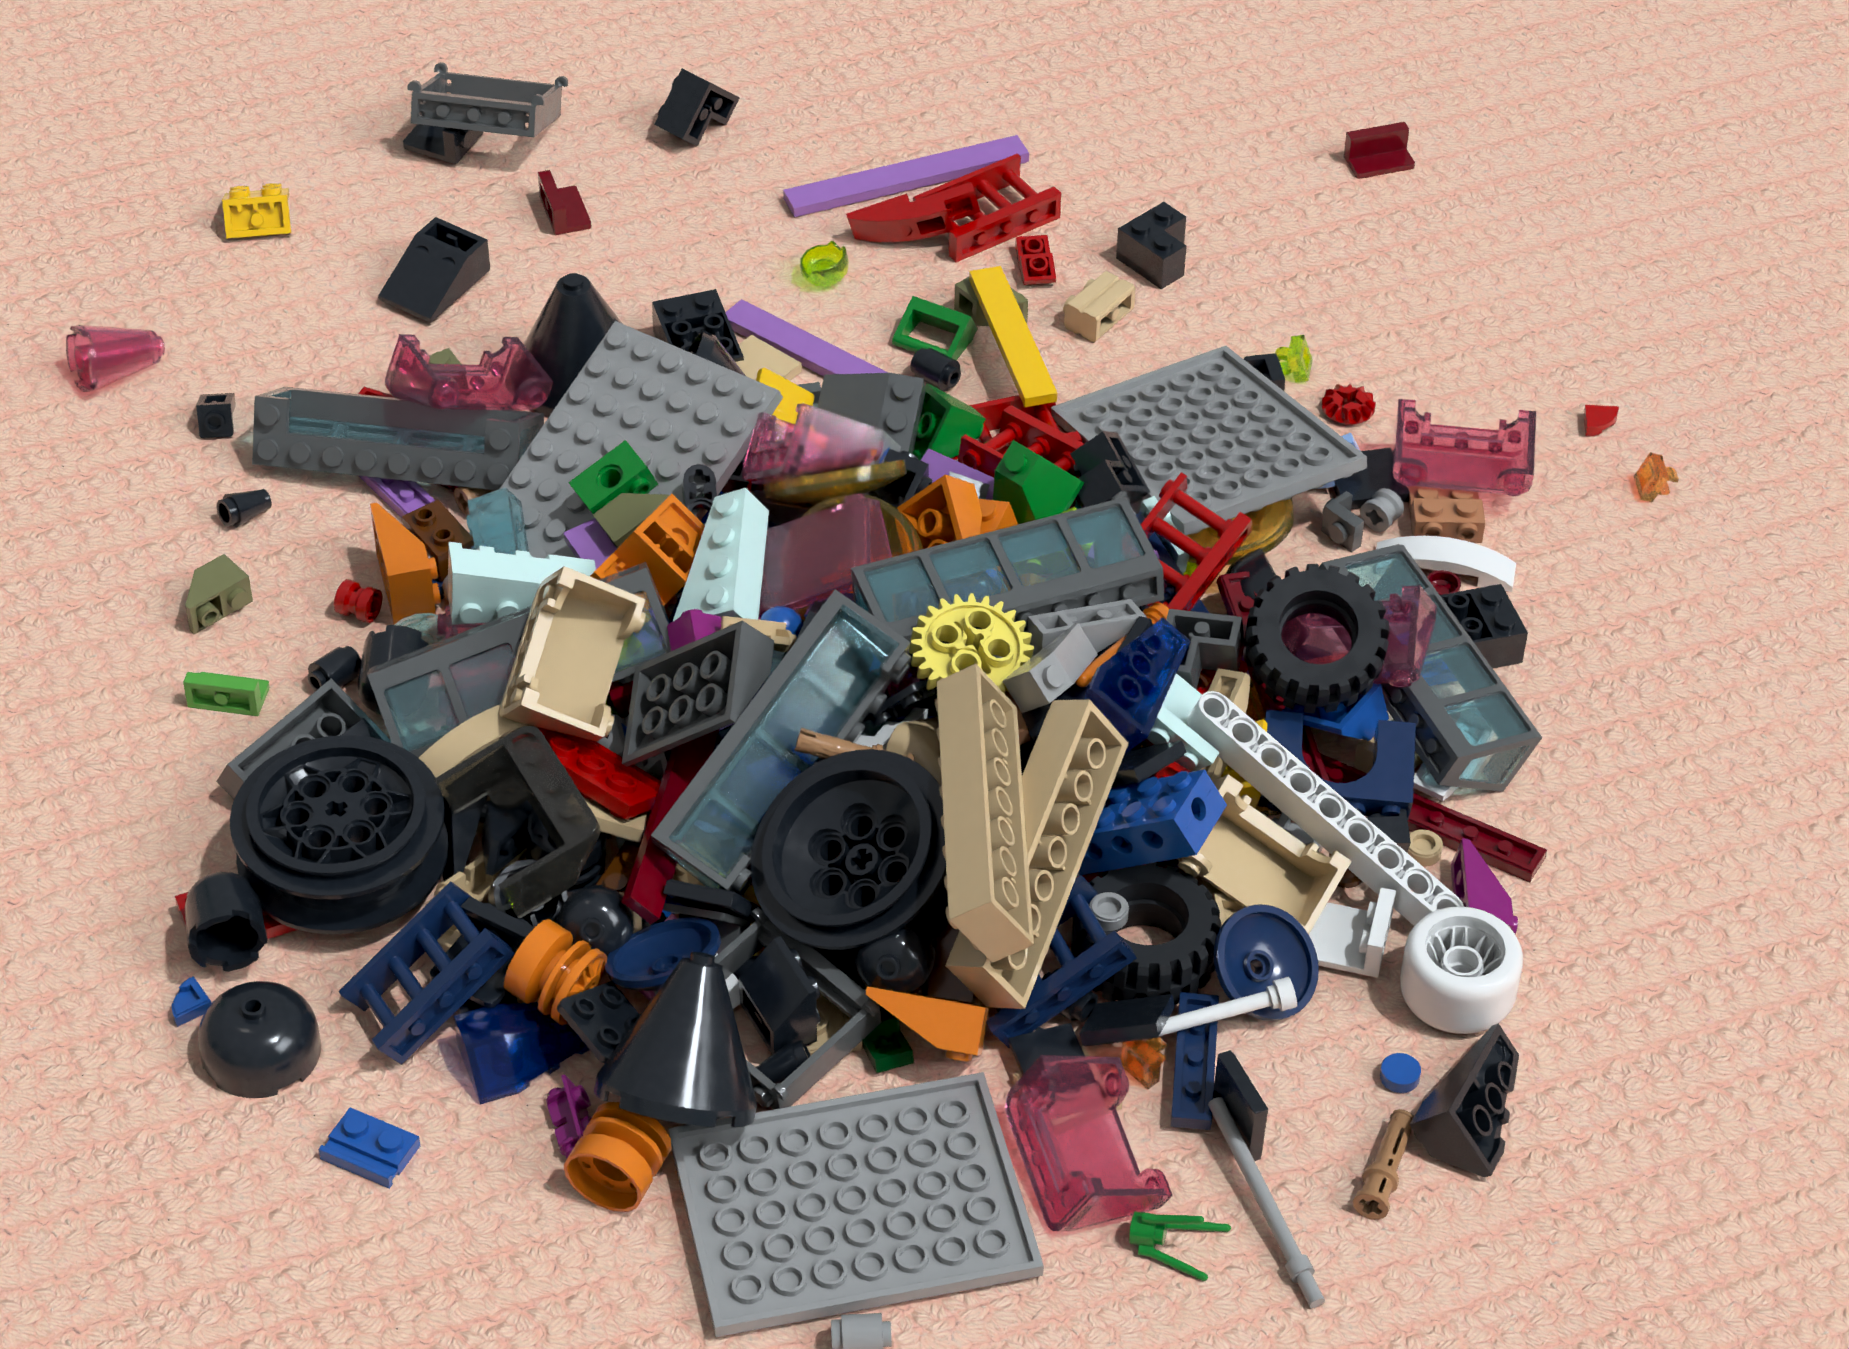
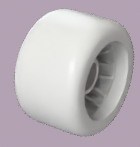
(1461, 970)

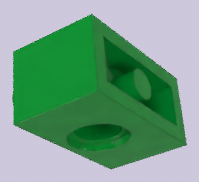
(611, 475)

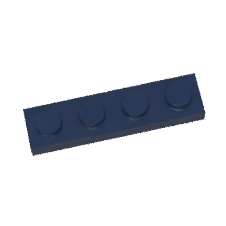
(1194, 1067)

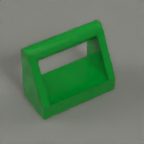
(937, 316)

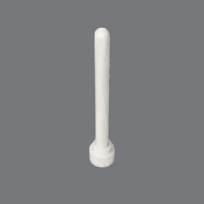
(1278, 995)

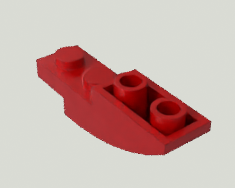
(907, 221)

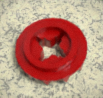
(1352, 412)

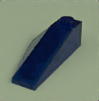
(1137, 679)
(511, 1047)

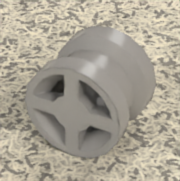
(1382, 510)

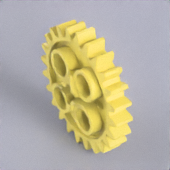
(956, 625)

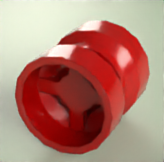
(358, 601)

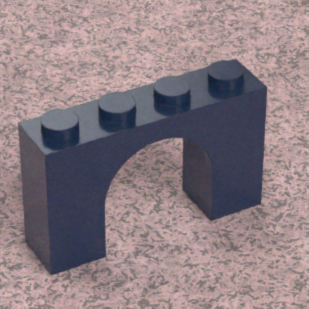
(1384, 787)

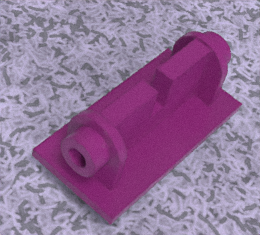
(569, 1106)

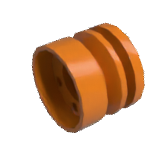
(552, 968)
(617, 1157)

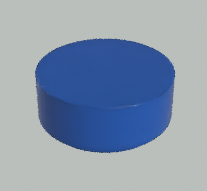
(1400, 1073)

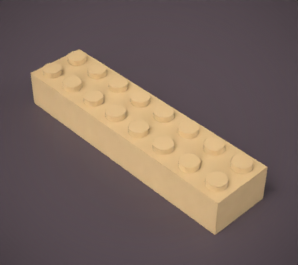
(1063, 801)
(983, 814)

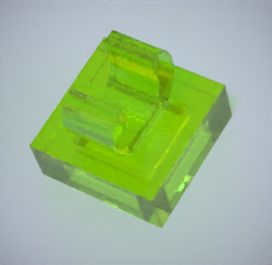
(1297, 357)

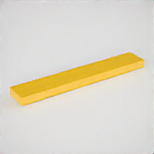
(1013, 336)

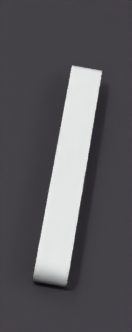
(1312, 800)

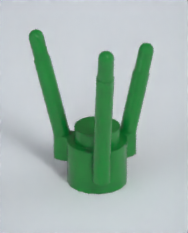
(1151, 1230)

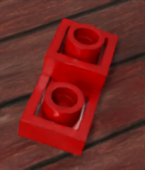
(1035, 259)

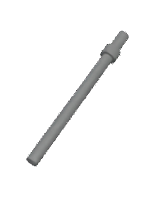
(1297, 1265)

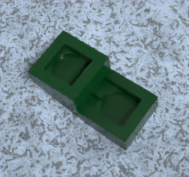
(887, 1045)

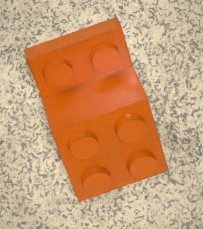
(665, 542)

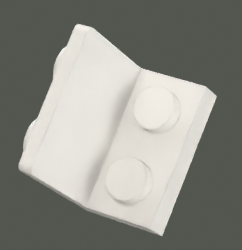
(1354, 937)

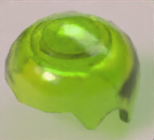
(824, 264)

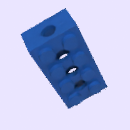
(1154, 822)

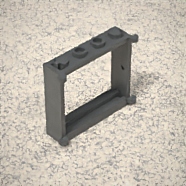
(485, 103)
(832, 984)

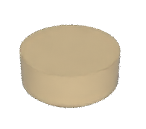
(1425, 847)

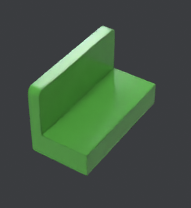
(225, 693)

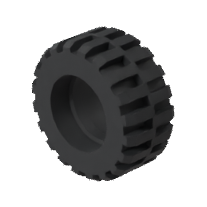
(1325, 594)
(1165, 901)

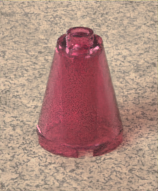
(110, 353)

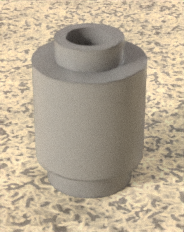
(861, 1332)

